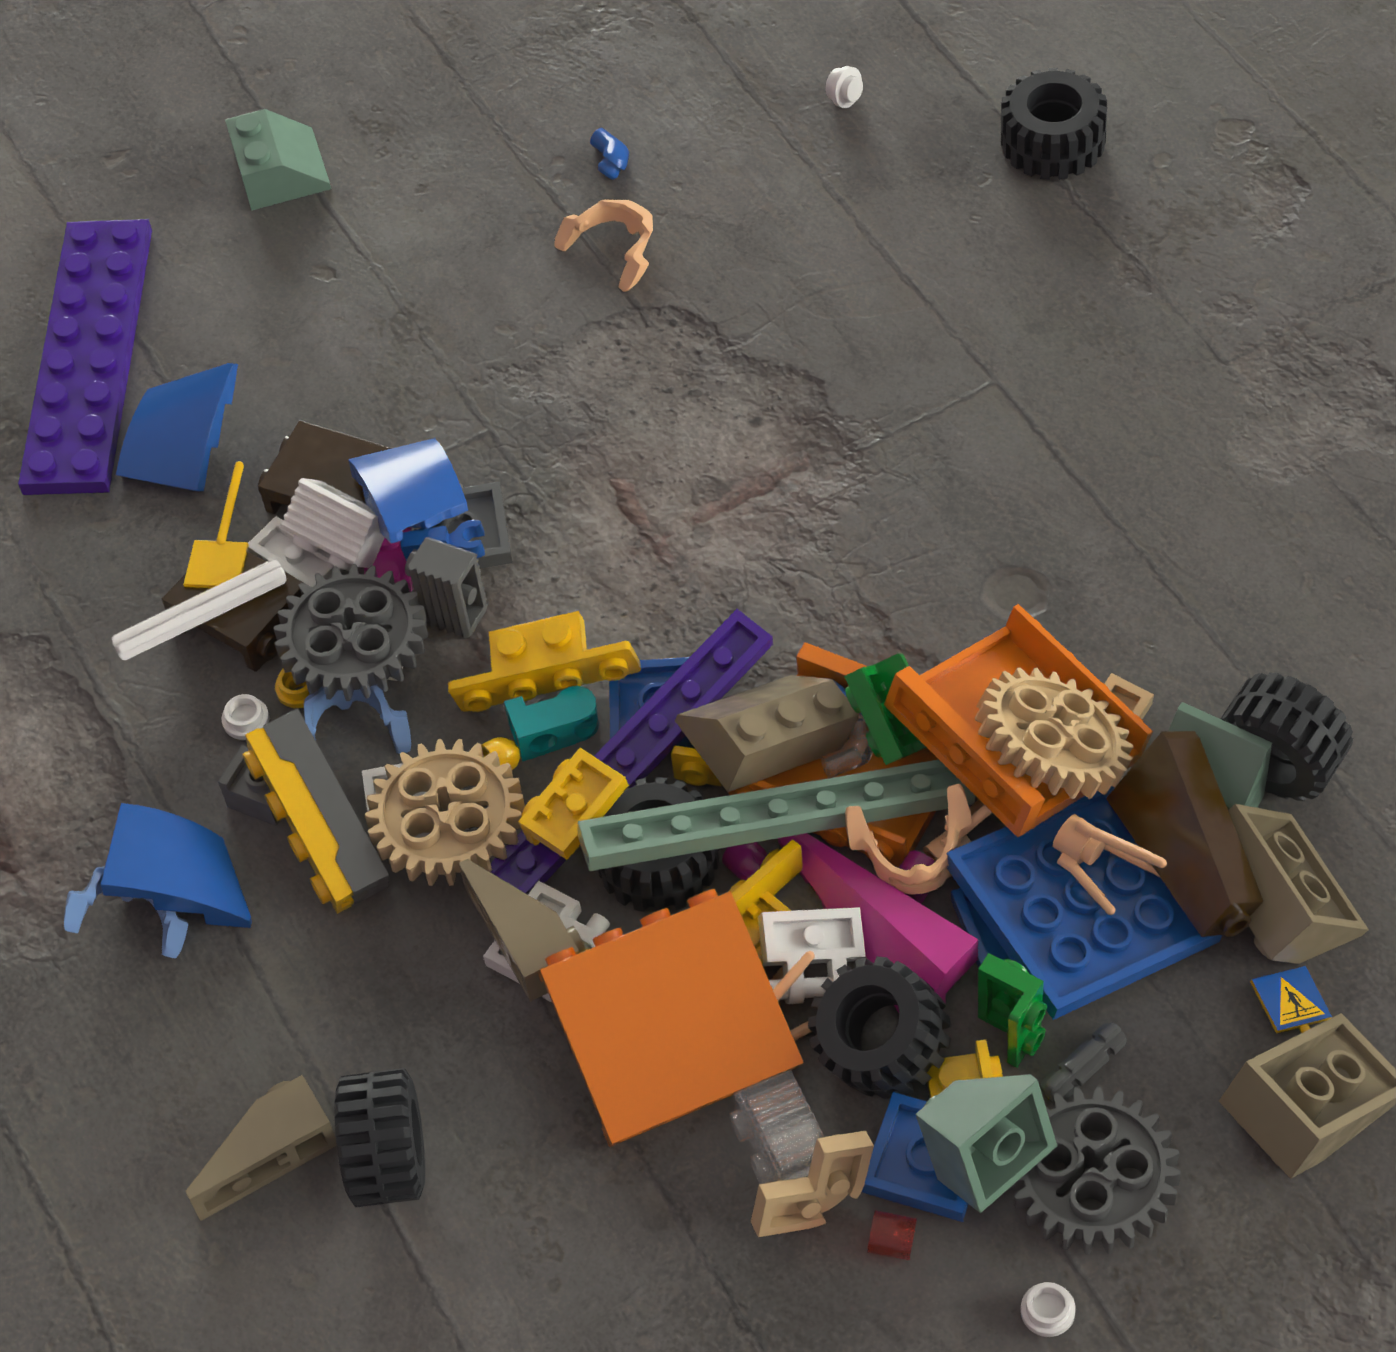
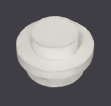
(844, 86)
(244, 715)
(1048, 1309)

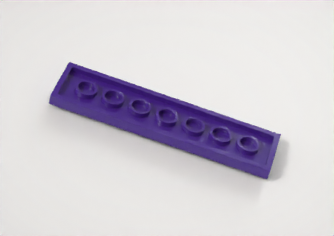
(86, 358)

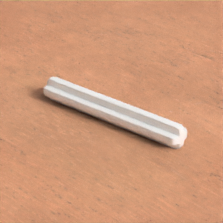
(199, 609)

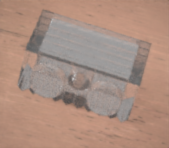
(778, 1127)

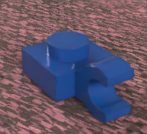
(458, 538)

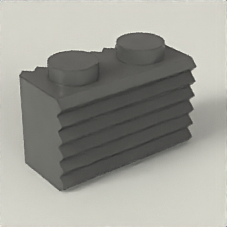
(448, 586)

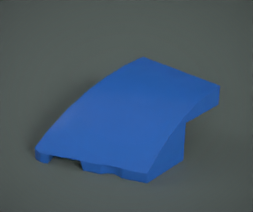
(177, 428)
(409, 487)
(173, 865)

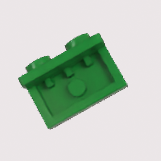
(867, 695)
(1013, 1003)

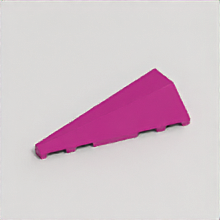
(891, 920)

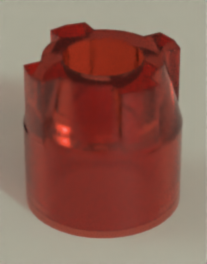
(891, 1235)

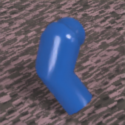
(614, 152)

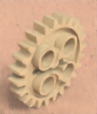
(1053, 733)
(444, 811)

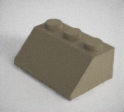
(769, 728)
(1302, 902)

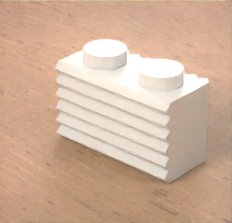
(334, 523)

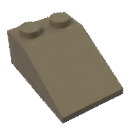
(1311, 1094)

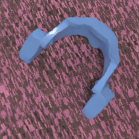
(395, 721)
(78, 902)

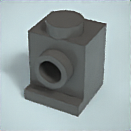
(244, 792)

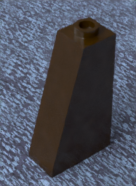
(1179, 814)

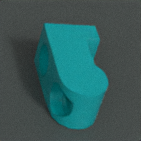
(552, 722)

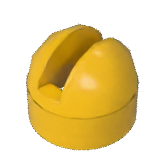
(507, 750)

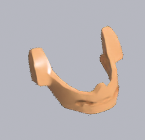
(631, 214)
(920, 877)

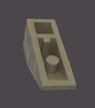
(520, 926)
(268, 1142)

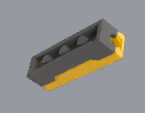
(316, 811)

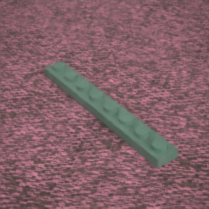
(764, 814)

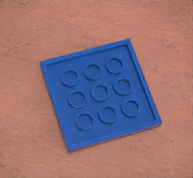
(1054, 923)

